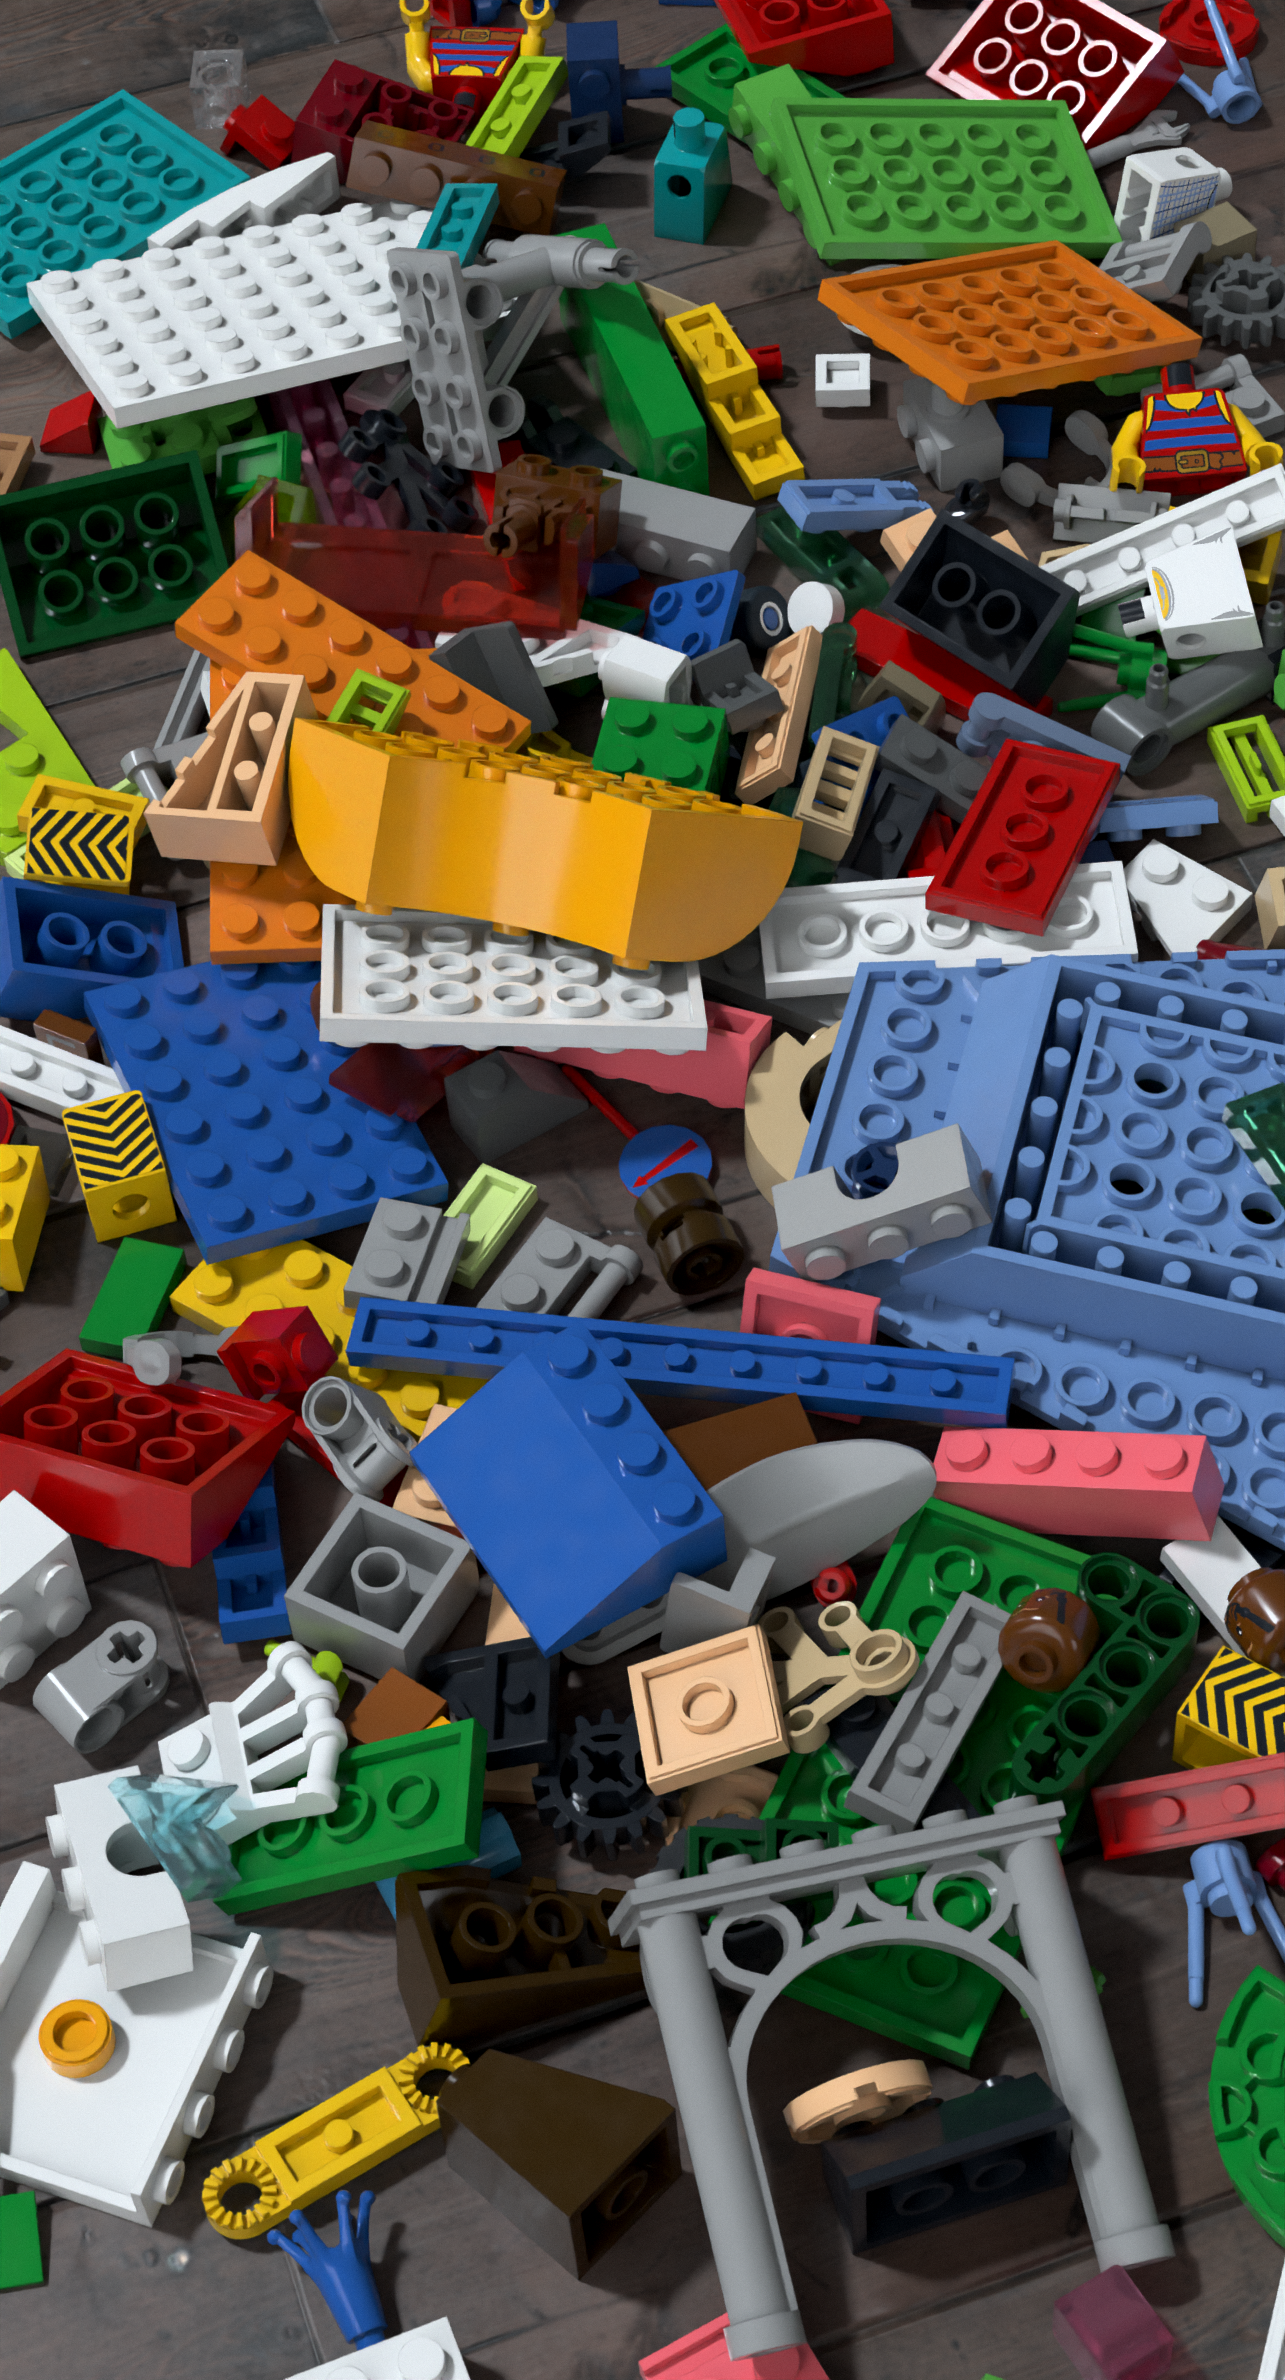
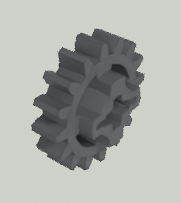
(1239, 300)

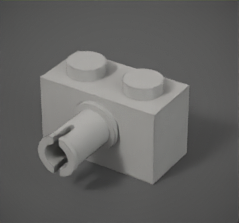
(950, 437)

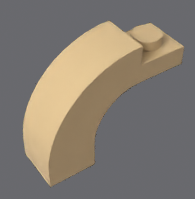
(776, 1099)

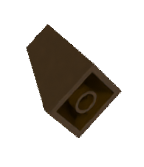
(558, 2151)

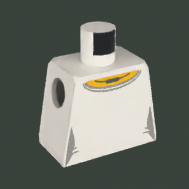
(1197, 600)

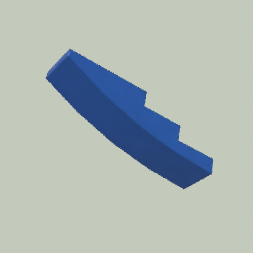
(253, 1570)

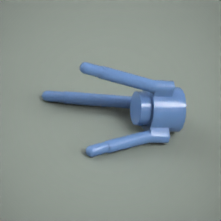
(1233, 89)
(1229, 1888)

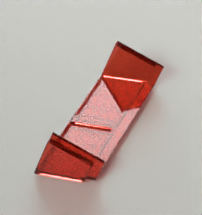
(427, 576)

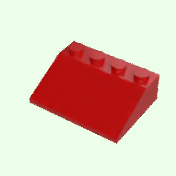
(813, 34)
(1061, 50)
(134, 1459)

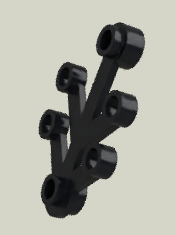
(386, 438)

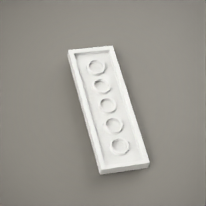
(824, 931)

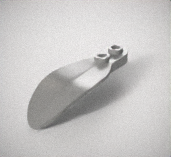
(805, 1510)

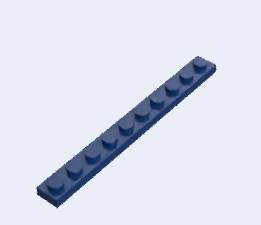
(697, 1362)

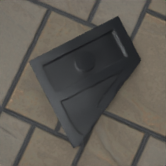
(508, 1692)

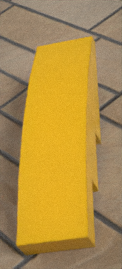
(734, 400)

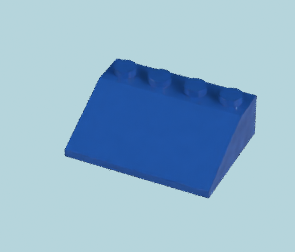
(570, 1491)

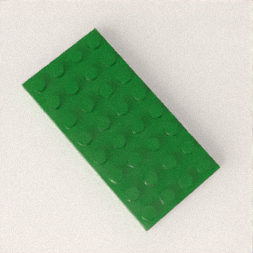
(913, 1990)

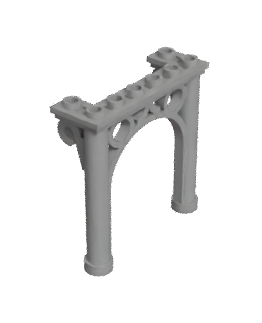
(1029, 1894)

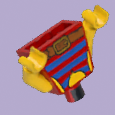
(469, 61)
(1188, 440)

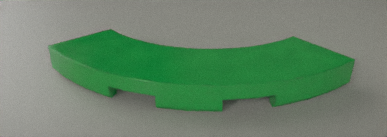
(1250, 2098)

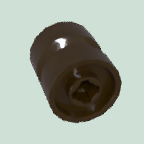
(688, 1233)

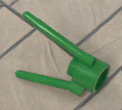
(1132, 661)

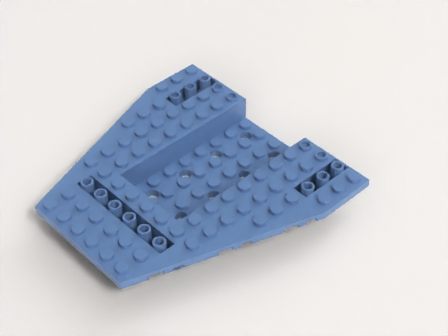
(1110, 1301)

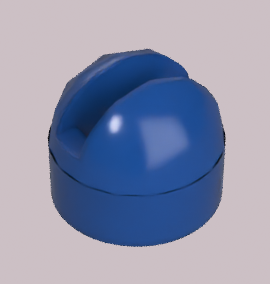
(484, 11)

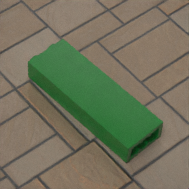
(636, 379)

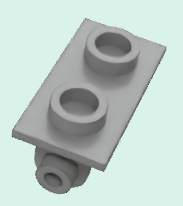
(1096, 513)

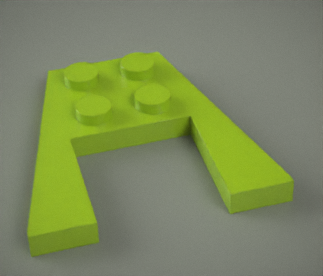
(38, 751)

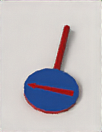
(652, 1153)

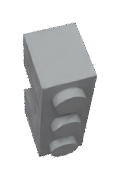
(931, 1199)

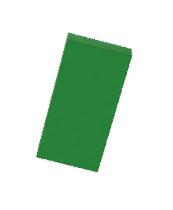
(267, 455)
(132, 1295)

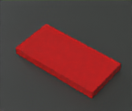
(1023, 837)

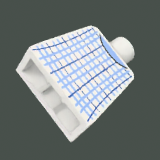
(1165, 189)

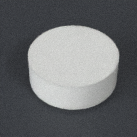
(815, 605)

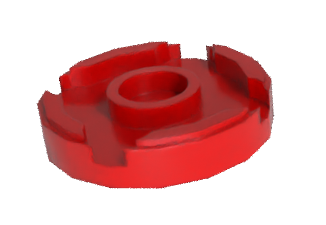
(1193, 37)

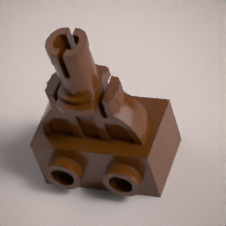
(538, 497)

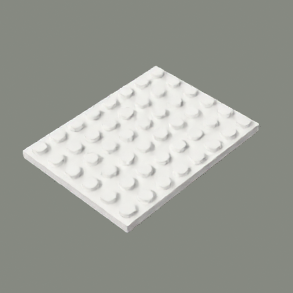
(236, 312)

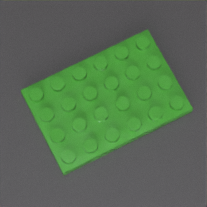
(941, 176)

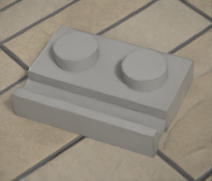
(407, 1254)

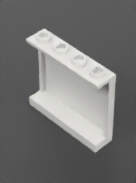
(126, 2128)

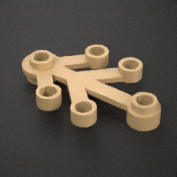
(876, 1666)

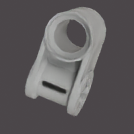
(357, 1434)
(101, 1691)

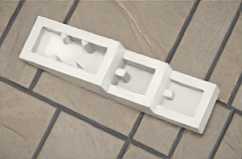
(264, 200)

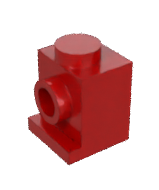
(277, 1352)

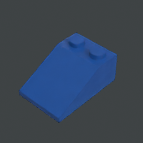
(76, 941)

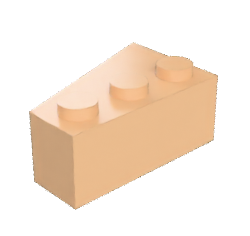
(234, 789)

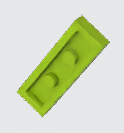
(520, 105)

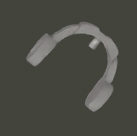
(1086, 433)
(159, 1354)

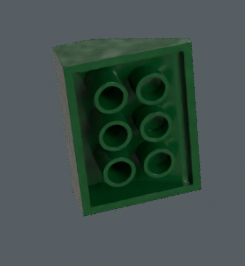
(107, 553)

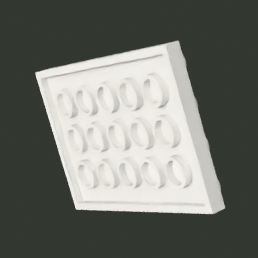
(459, 982)

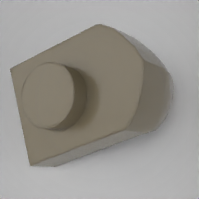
(919, 700)

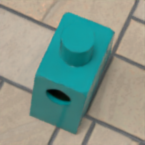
(694, 156)

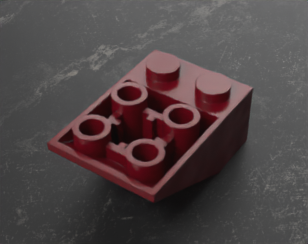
(352, 96)

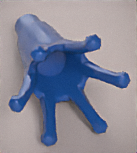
(341, 2271)

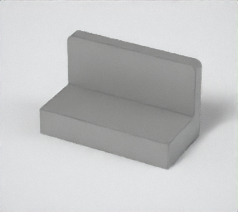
(703, 1611)

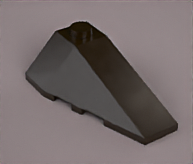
(503, 1952)

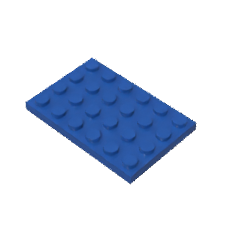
(248, 1110)

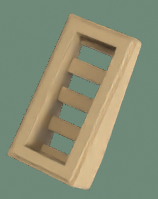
(824, 828)

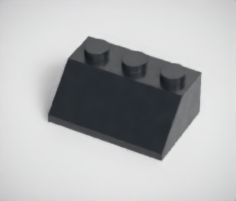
(986, 607)
(947, 2160)

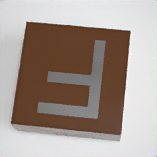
(68, 1035)

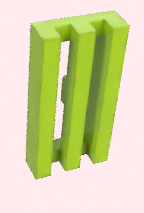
(1244, 797)

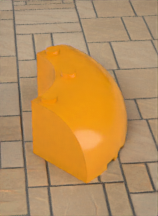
(532, 844)

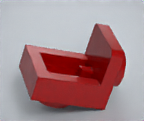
(261, 131)

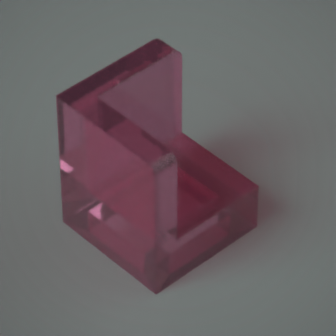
(1112, 2330)

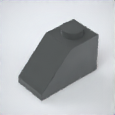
(509, 1102)

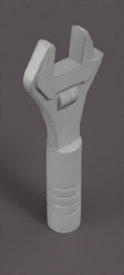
(1150, 133)

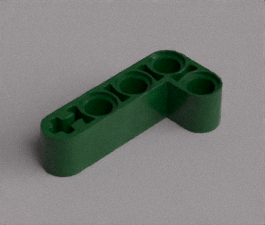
(1092, 1700)

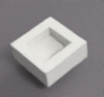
(842, 380)

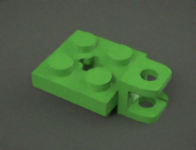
(184, 432)

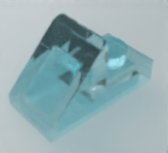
(170, 1819)

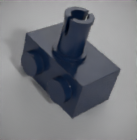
(600, 80)

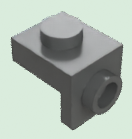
(729, 682)

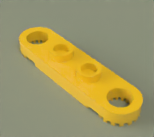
(330, 2143)

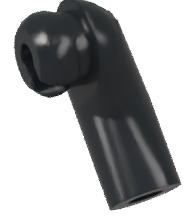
(970, 501)

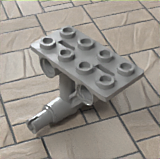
(442, 316)

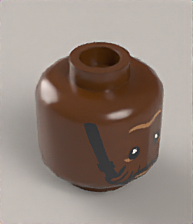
(1258, 1617)
(1049, 1640)

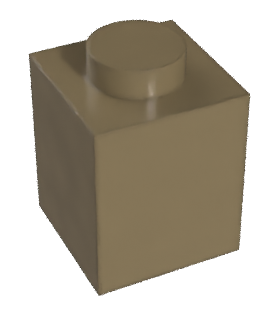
(1230, 236)

